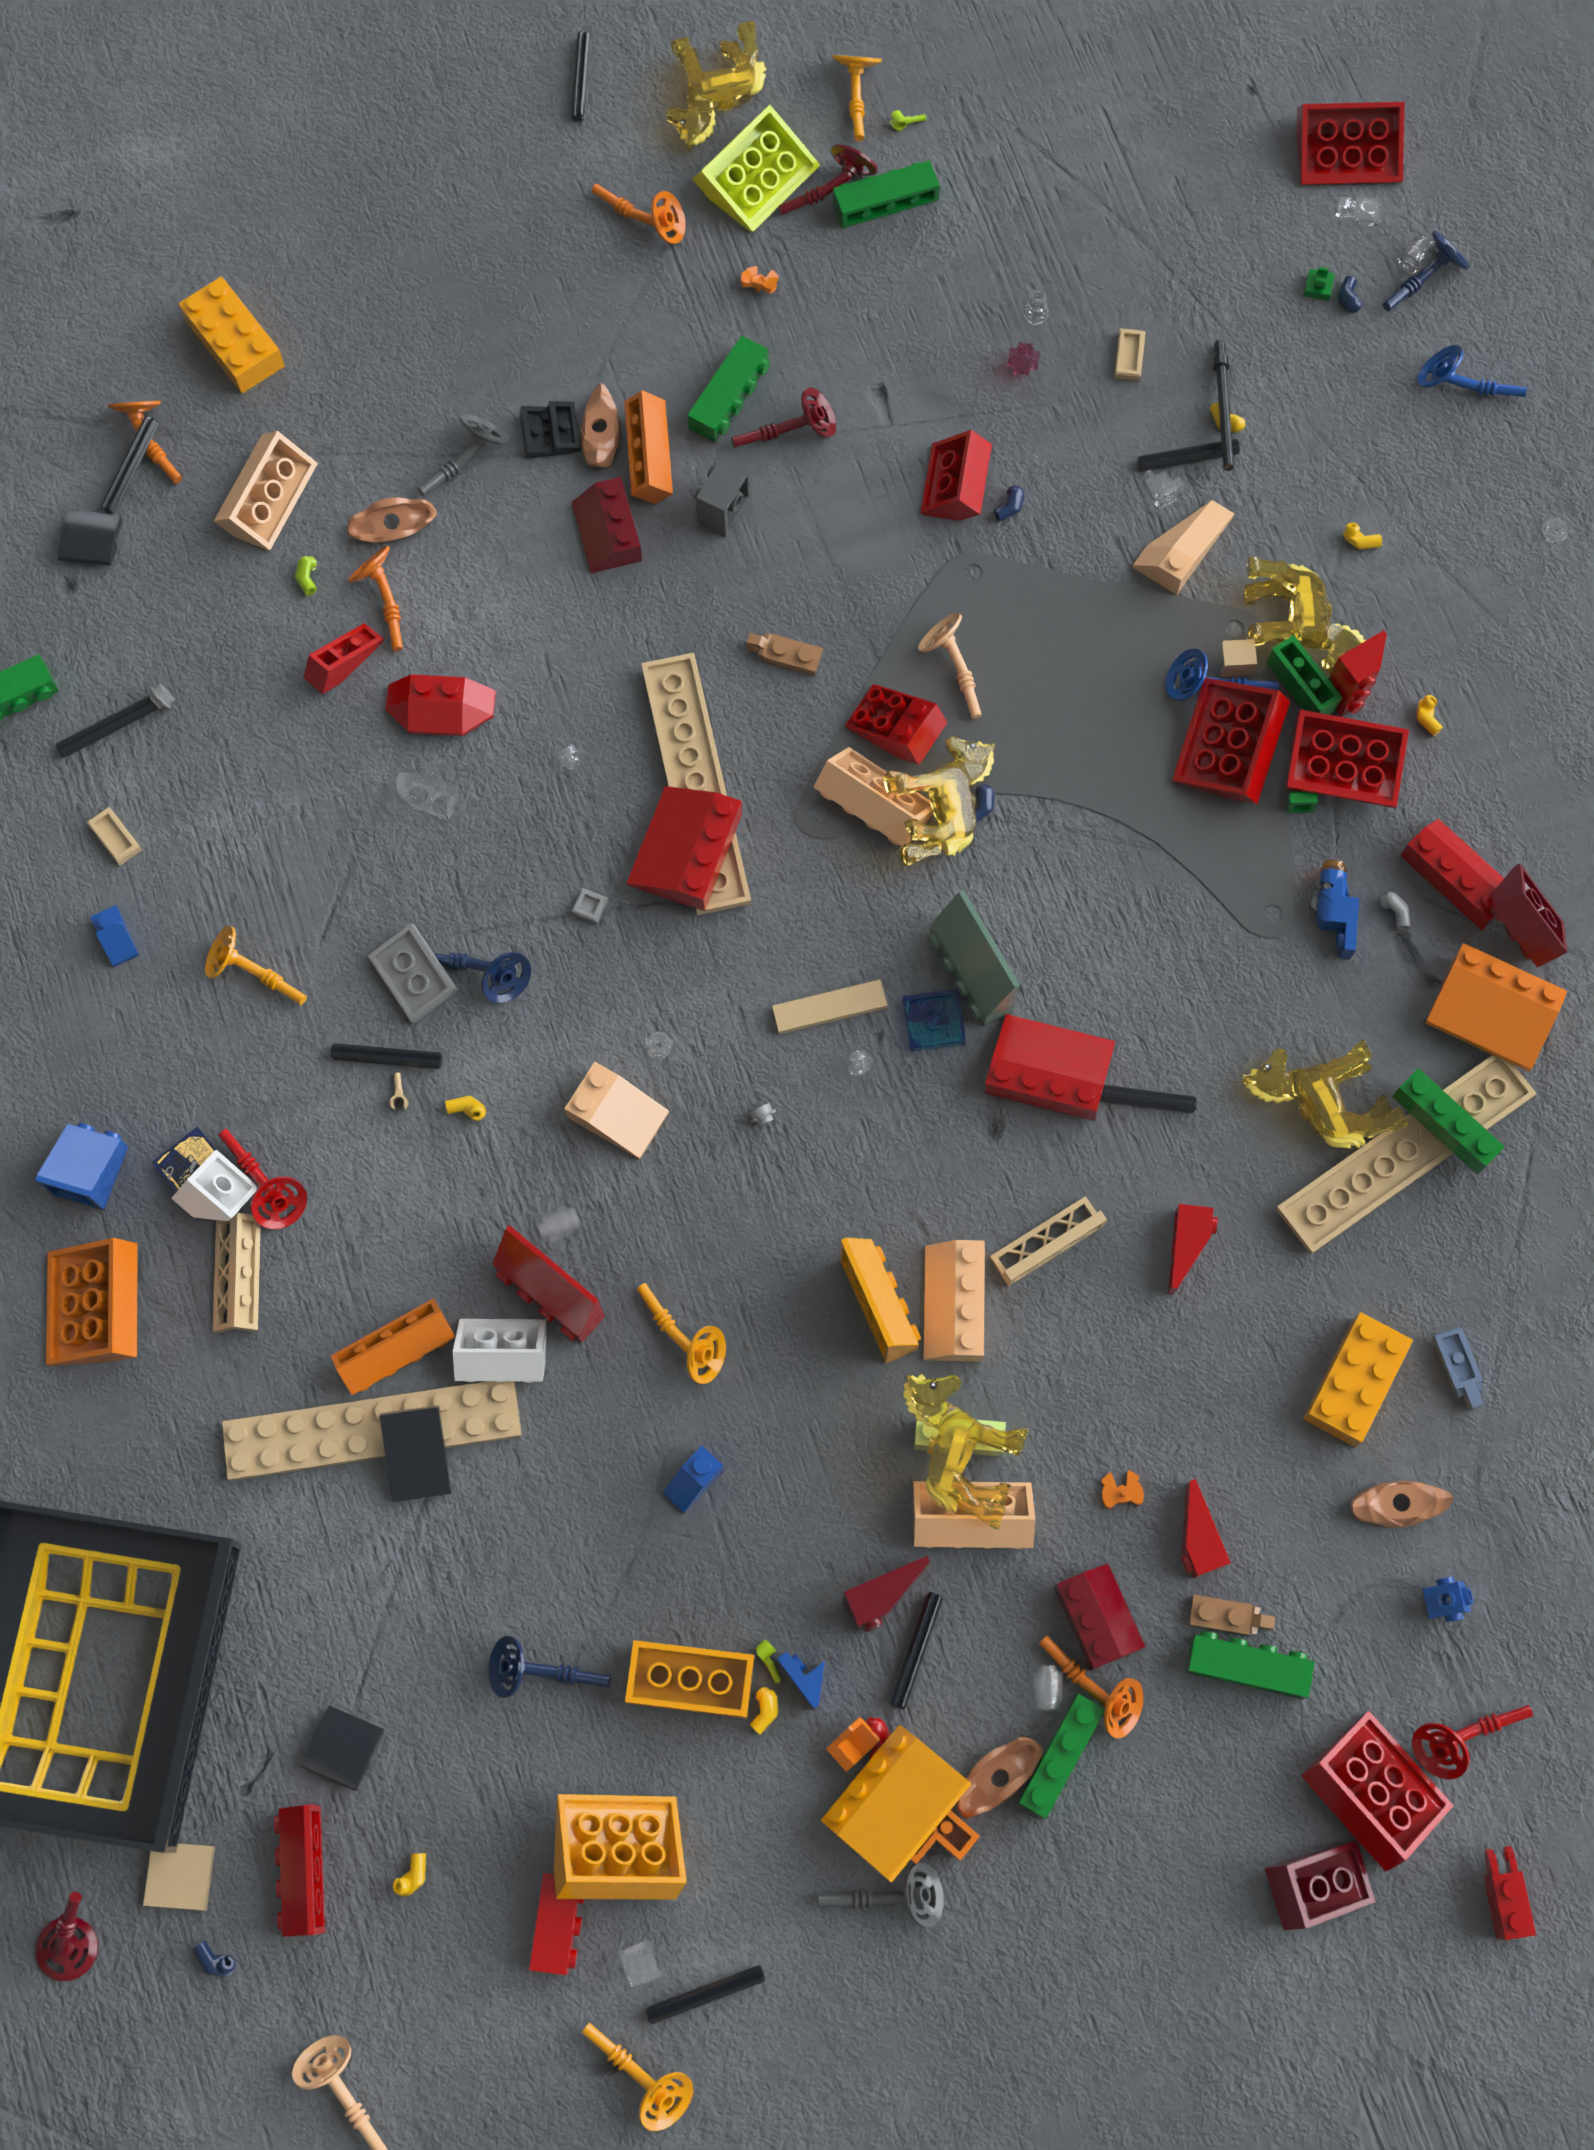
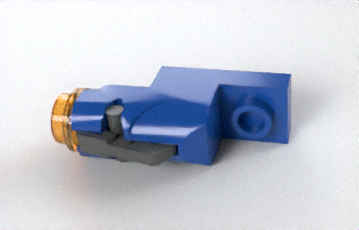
(1334, 907)

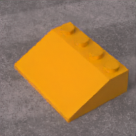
(878, 1298)
(895, 1802)
(618, 1847)

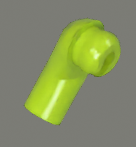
(302, 575)

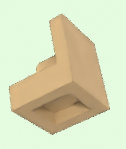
(1238, 658)

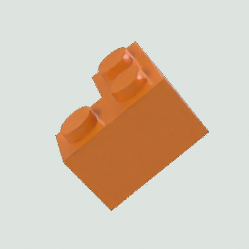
(952, 1835)

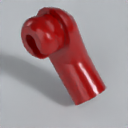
(880, 1729)

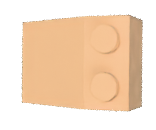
(616, 1110)

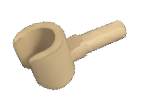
(398, 1092)

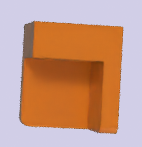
(853, 1744)

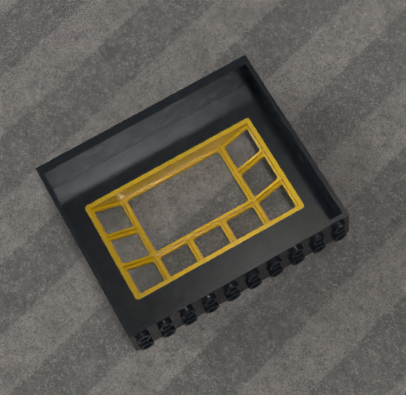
(180, 1680)

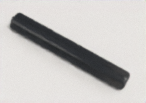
(581, 76)
(1184, 455)
(129, 465)
(105, 727)
(386, 1056)
(1149, 1098)
(916, 1650)
(705, 1994)

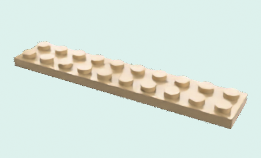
(692, 756)
(1397, 1158)
(354, 1432)

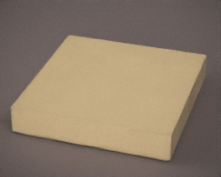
(180, 1877)

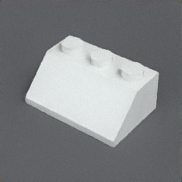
(500, 1350)

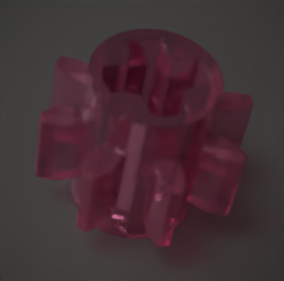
(1023, 358)

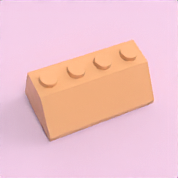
(266, 491)
(861, 792)
(954, 1301)
(943, 1528)

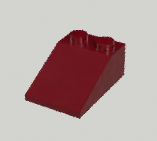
(876, 1598)
(1319, 1886)

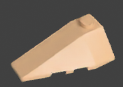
(1181, 549)

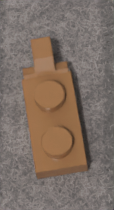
(786, 652)
(1228, 1616)

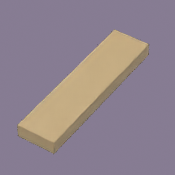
(829, 1007)

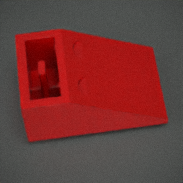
(897, 723)

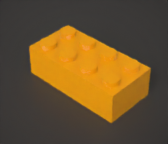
(231, 334)
(1358, 1379)
(690, 1679)

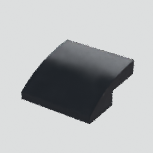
(550, 429)
(89, 537)
(342, 1748)

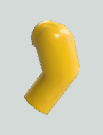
(1237, 422)
(1358, 540)
(1425, 715)
(468, 1105)
(768, 1709)
(412, 1879)

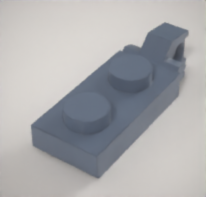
(1460, 1366)

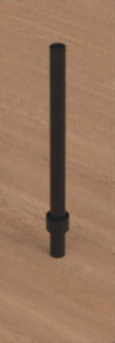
(1220, 366)

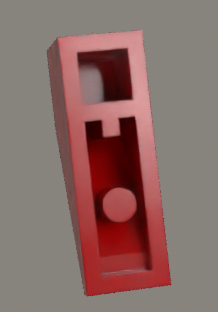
(339, 658)
(1191, 1232)
(1201, 1541)

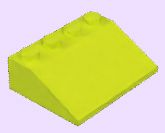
(757, 170)

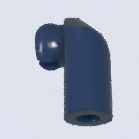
(214, 1964)

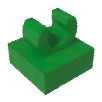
(1319, 284)
(1301, 802)

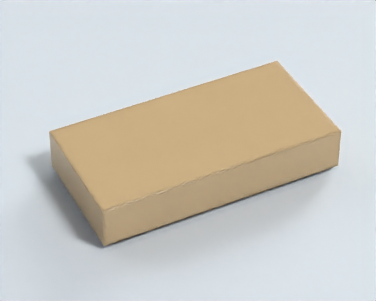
(1129, 354)
(114, 836)

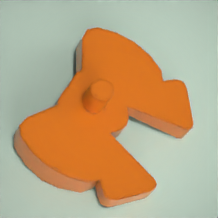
(750, 279)
(1130, 1493)

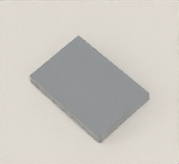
(412, 973)

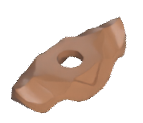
(602, 446)
(412, 516)
(1377, 1507)
(1015, 1758)

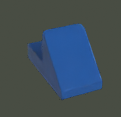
(114, 936)
(808, 1685)

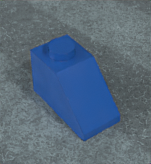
(693, 1479)

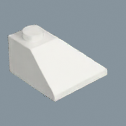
(215, 1190)

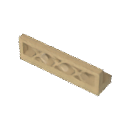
(1056, 1245)
(240, 1272)

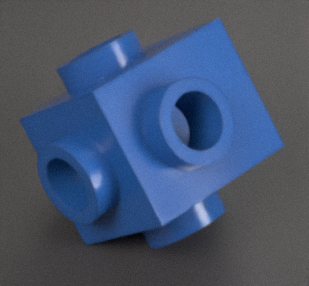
(1438, 1599)

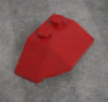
(439, 704)

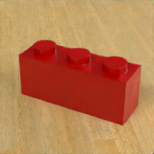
(555, 1931)

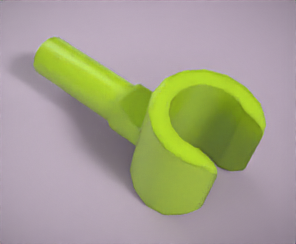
(900, 122)
(764, 1652)

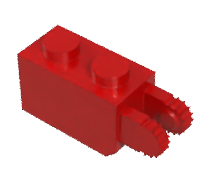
(1508, 1897)

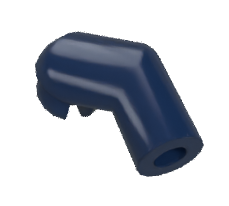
(1347, 296)
(1013, 505)
(985, 801)

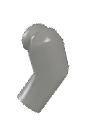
(1401, 909)

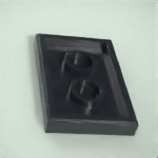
(415, 1453)

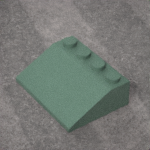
(974, 960)

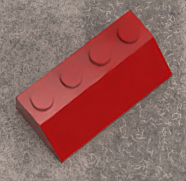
(1454, 871)
(300, 1870)

